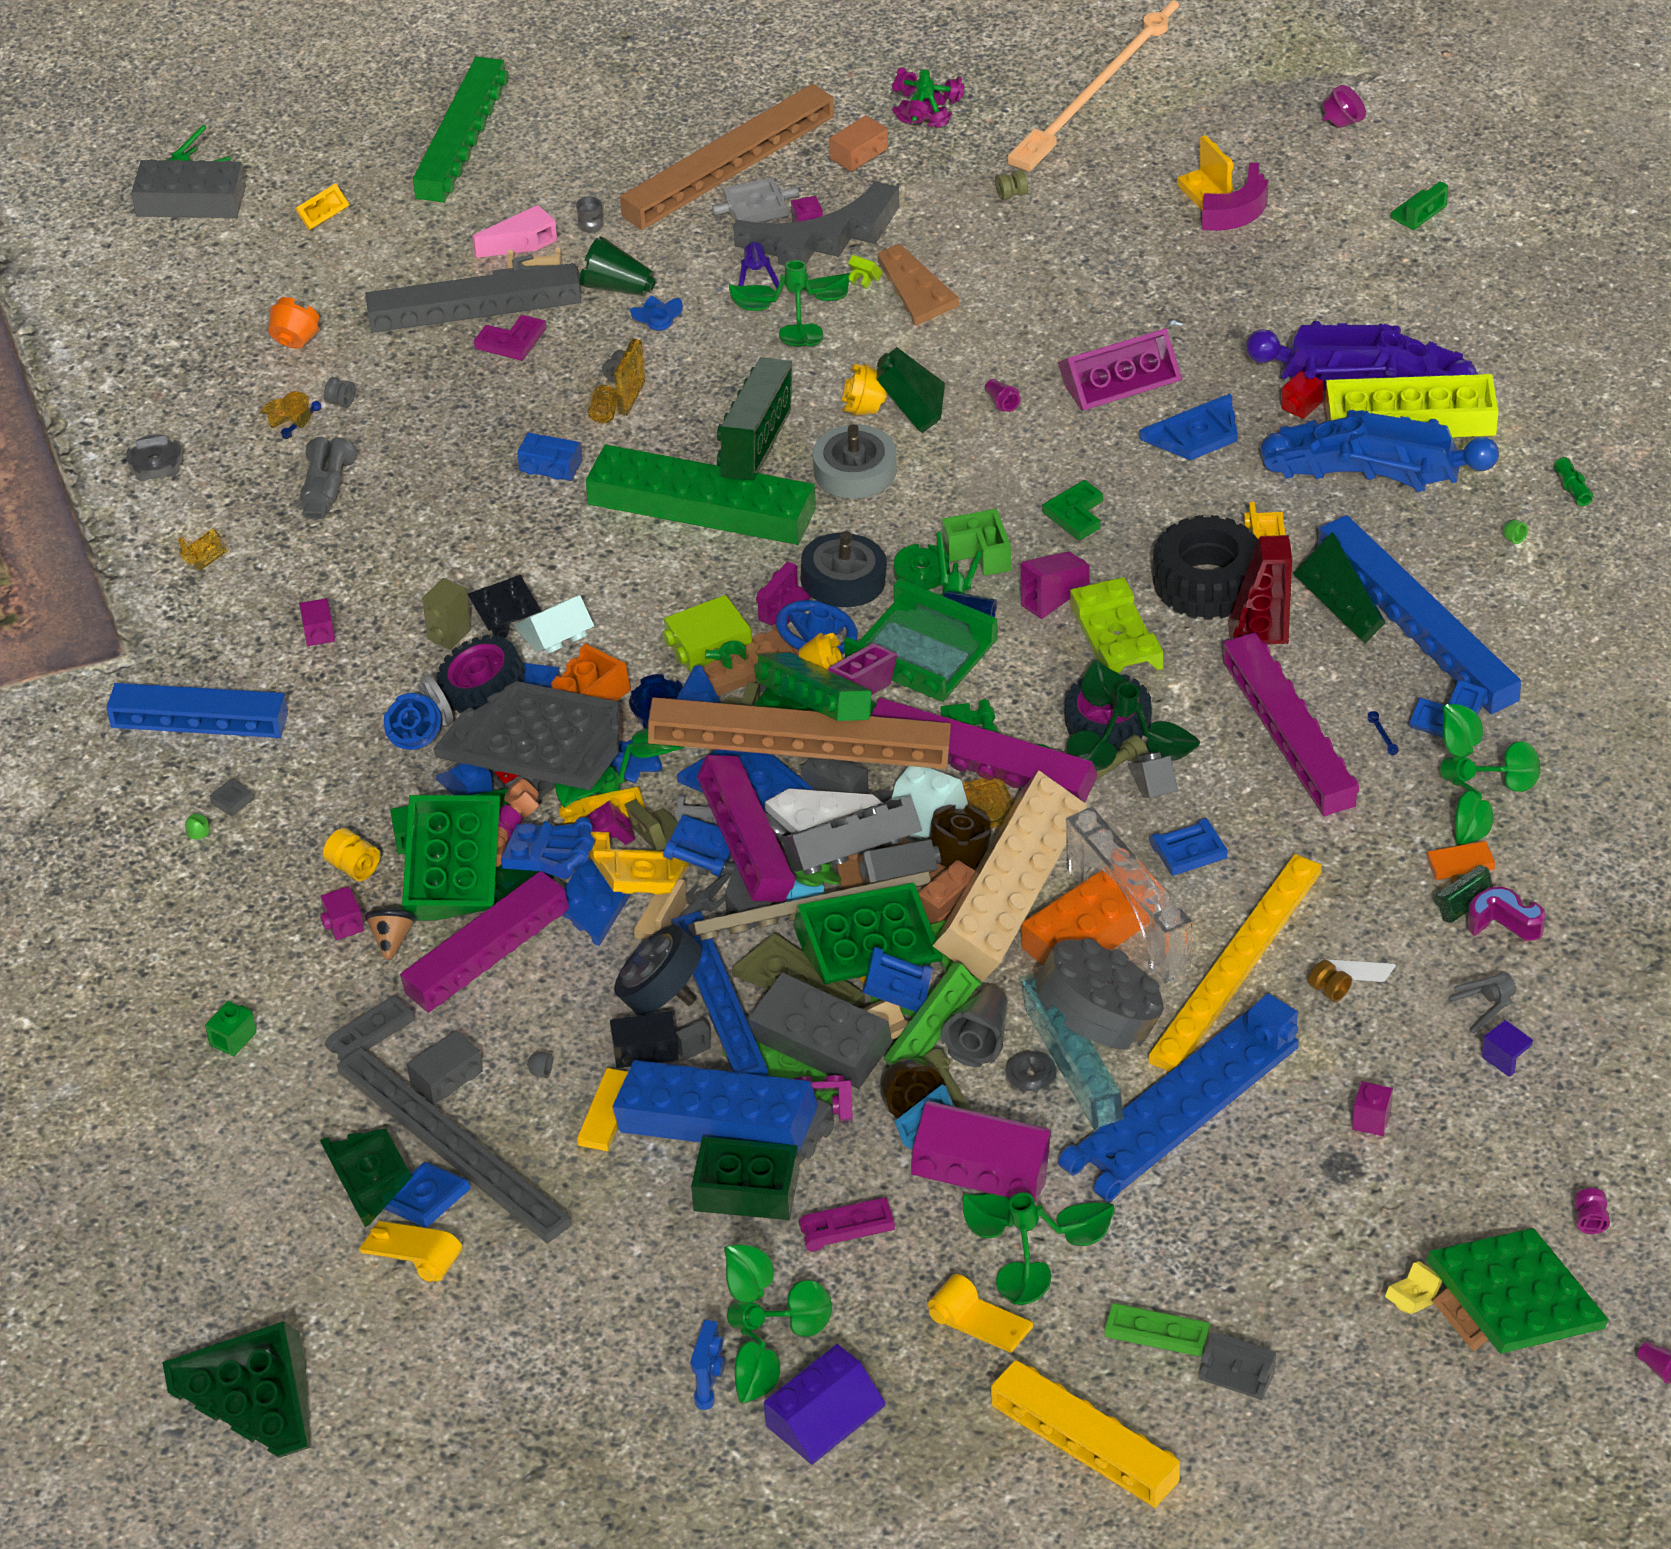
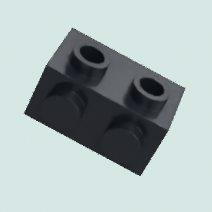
(644, 1039)

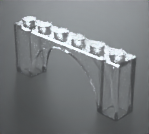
(1165, 926)

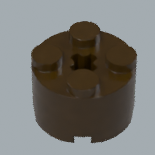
(960, 835)

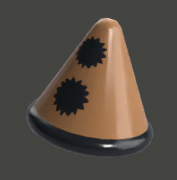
(389, 928)

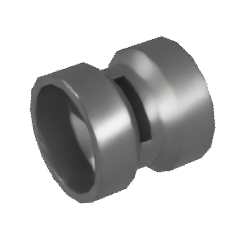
(589, 212)

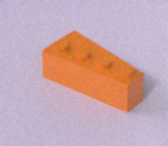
(594, 675)

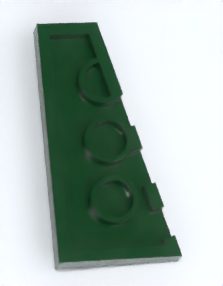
(1336, 583)

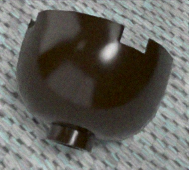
(907, 1084)

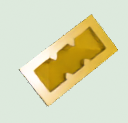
(322, 206)

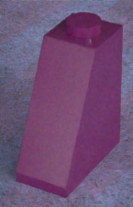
(1049, 579)

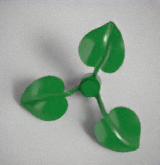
(795, 279)
(1460, 732)
(610, 779)
(1027, 1281)
(810, 1310)

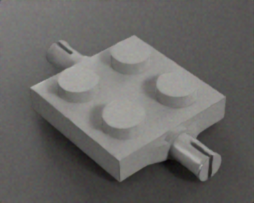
(756, 201)

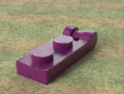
(846, 1223)

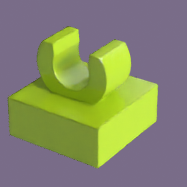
(863, 268)

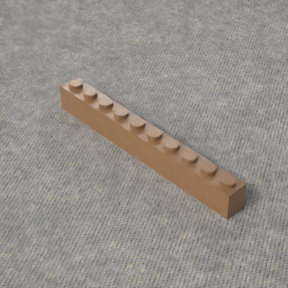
(726, 156)
(798, 733)

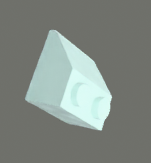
(555, 625)
(929, 792)

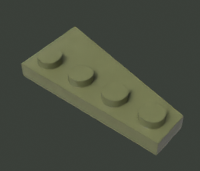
(778, 956)

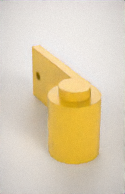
(427, 1248)
(961, 1309)

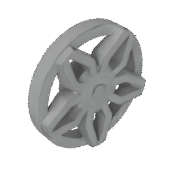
(429, 688)

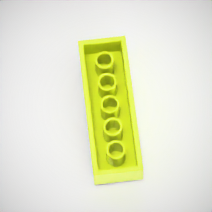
(1458, 401)

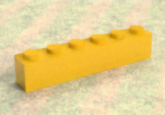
(1086, 1433)

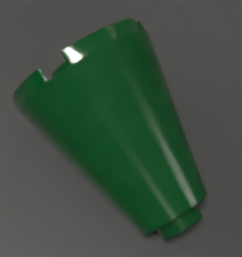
(615, 270)

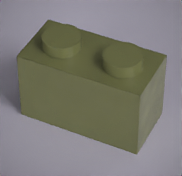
(446, 613)

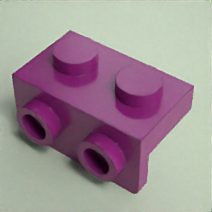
(778, 593)

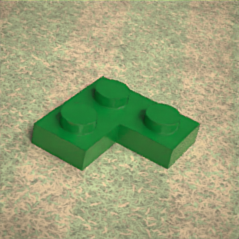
(1072, 507)

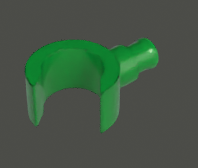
(725, 650)

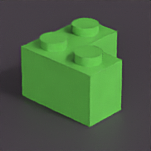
(977, 532)

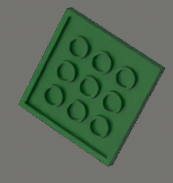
(1517, 1290)

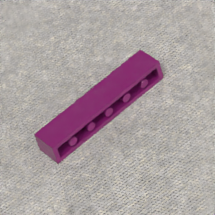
(745, 829)
(484, 941)

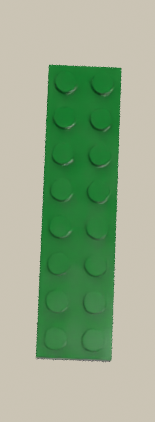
(699, 495)

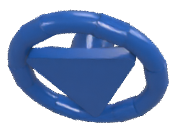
(815, 622)

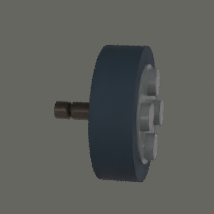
(843, 569)
(659, 971)

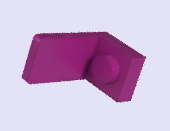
(612, 820)
(840, 1104)

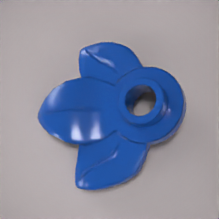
(656, 313)
(635, 765)

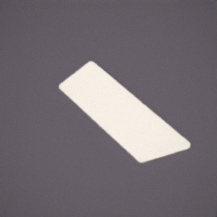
(1364, 970)

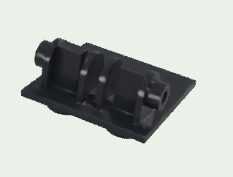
(504, 604)

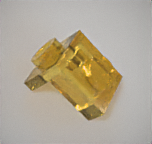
(203, 550)

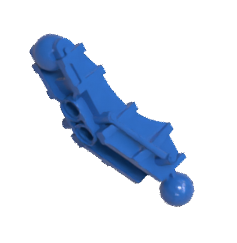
(1376, 445)

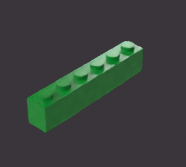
(813, 686)

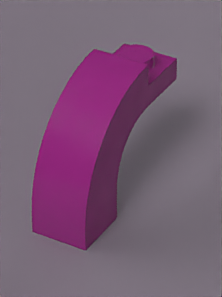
(1239, 207)

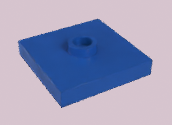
(428, 1194)

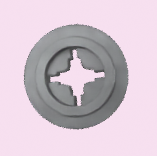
(1039, 1063)

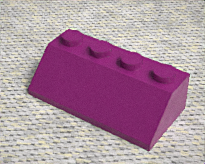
(1121, 370)
(980, 1151)

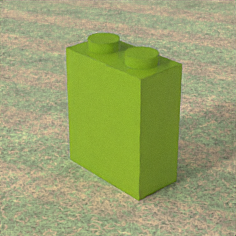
(704, 629)

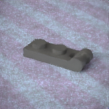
(370, 1028)

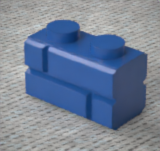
(549, 456)

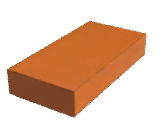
(1459, 859)

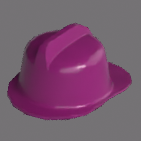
(1343, 107)

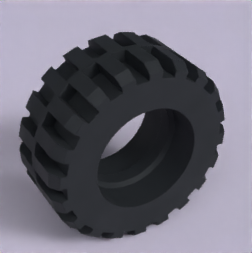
(1202, 543)

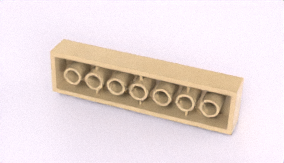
(1009, 877)

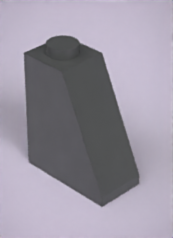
(898, 861)

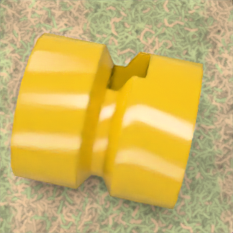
(351, 854)

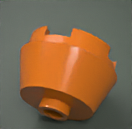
(291, 323)

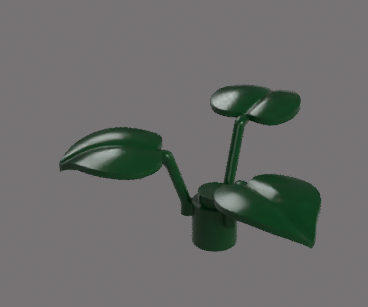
(1106, 686)

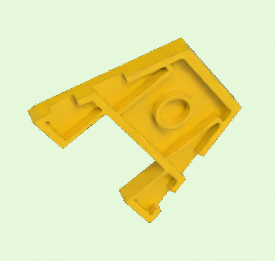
(635, 869)

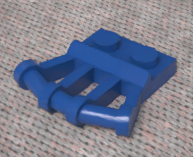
(549, 847)

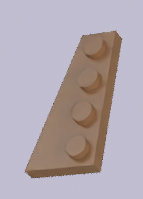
(919, 289)
(742, 670)

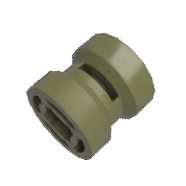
(1011, 184)

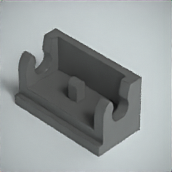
(1238, 1365)

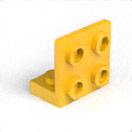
(1213, 175)

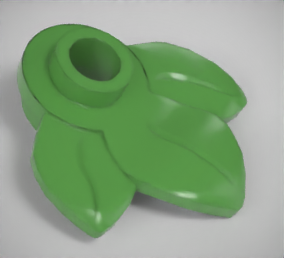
(817, 878)

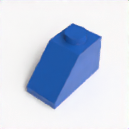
(465, 779)

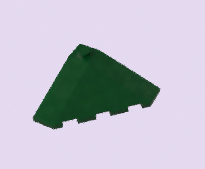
(251, 1385)

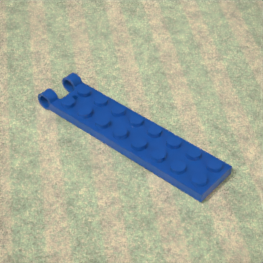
(1175, 1107)

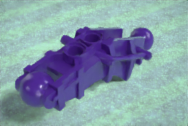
(1355, 353)

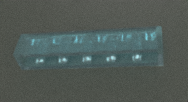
(1076, 1061)

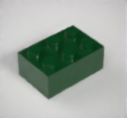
(745, 1178)

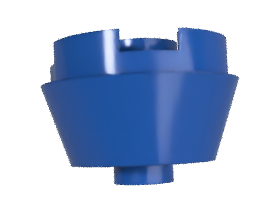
(412, 721)

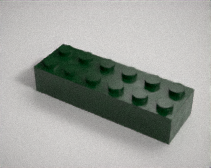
(755, 419)

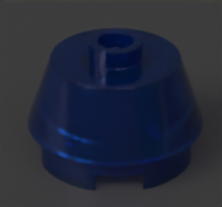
(651, 687)

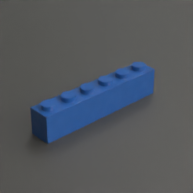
(197, 710)

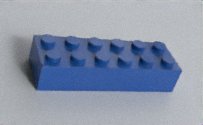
(714, 1104)

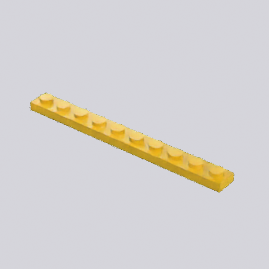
(1235, 963)

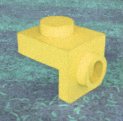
(1416, 1290)

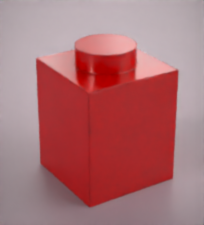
(1302, 395)

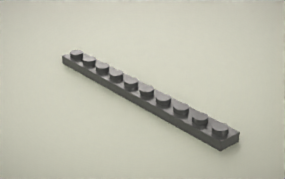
(454, 1145)

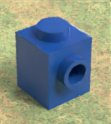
(1272, 1021)

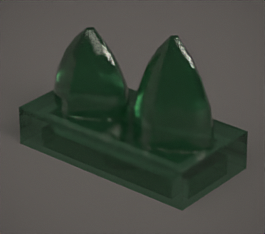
(1456, 897)

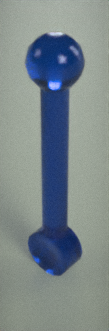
(286, 433)
(1373, 717)

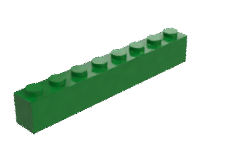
(460, 129)

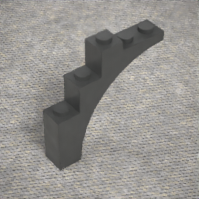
(829, 234)

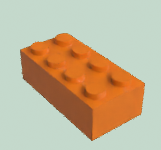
(1090, 910)

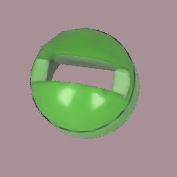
(1515, 531)
(197, 826)

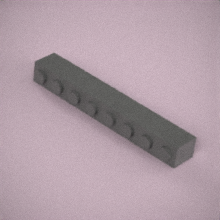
(473, 297)

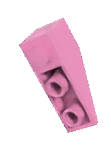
(522, 233)

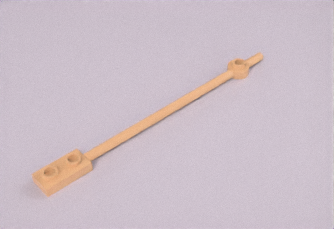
(1039, 142)

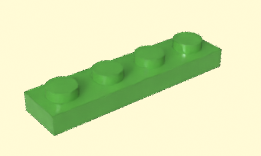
(928, 1022)

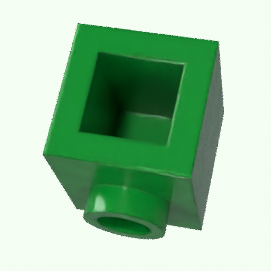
(231, 1028)

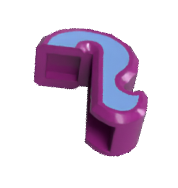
(1508, 910)

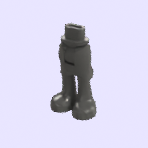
(320, 485)

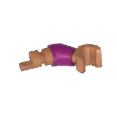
(521, 802)

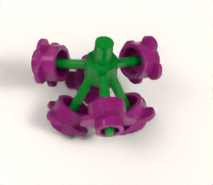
(926, 98)

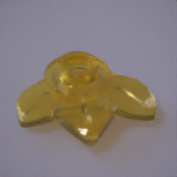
(292, 406)

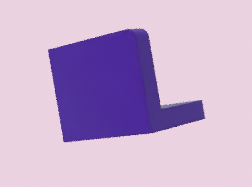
(1504, 1045)

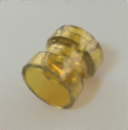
(603, 404)

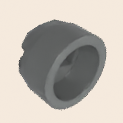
(540, 1064)

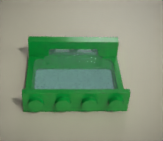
(933, 639)

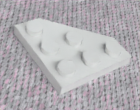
(807, 808)

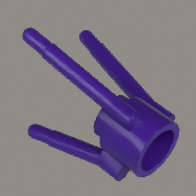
(755, 259)

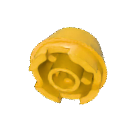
(863, 391)
(822, 650)

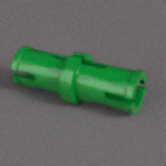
(1573, 481)

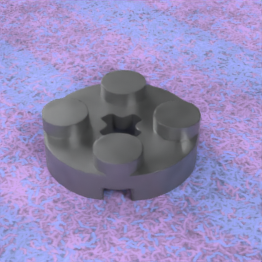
(146, 467)

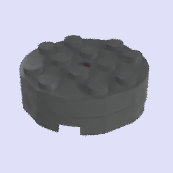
(1100, 993)

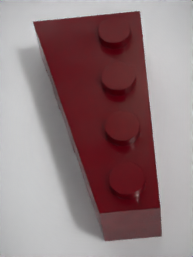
(1265, 593)

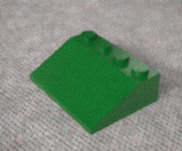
(450, 855)
(844, 929)

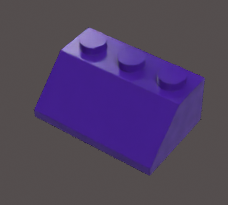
(823, 1404)

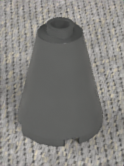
(977, 1028)

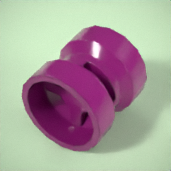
(1591, 1211)

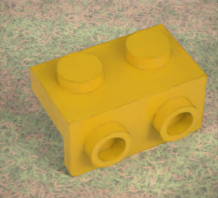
(1264, 523)

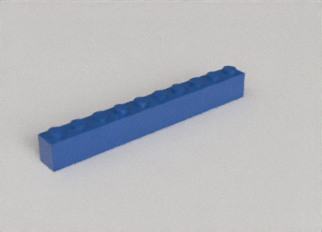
(1424, 617)

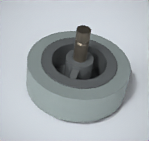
(854, 461)

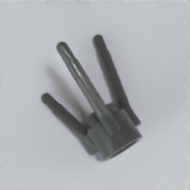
(1495, 988)

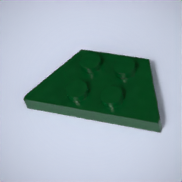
(368, 1170)

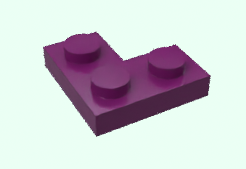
(514, 342)

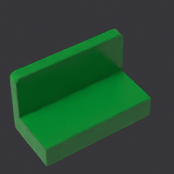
(1421, 206)

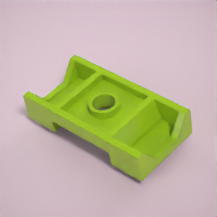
(1111, 608)

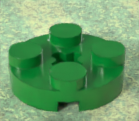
(912, 556)

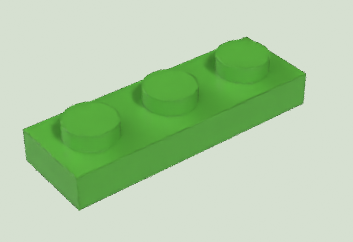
(1157, 1330)

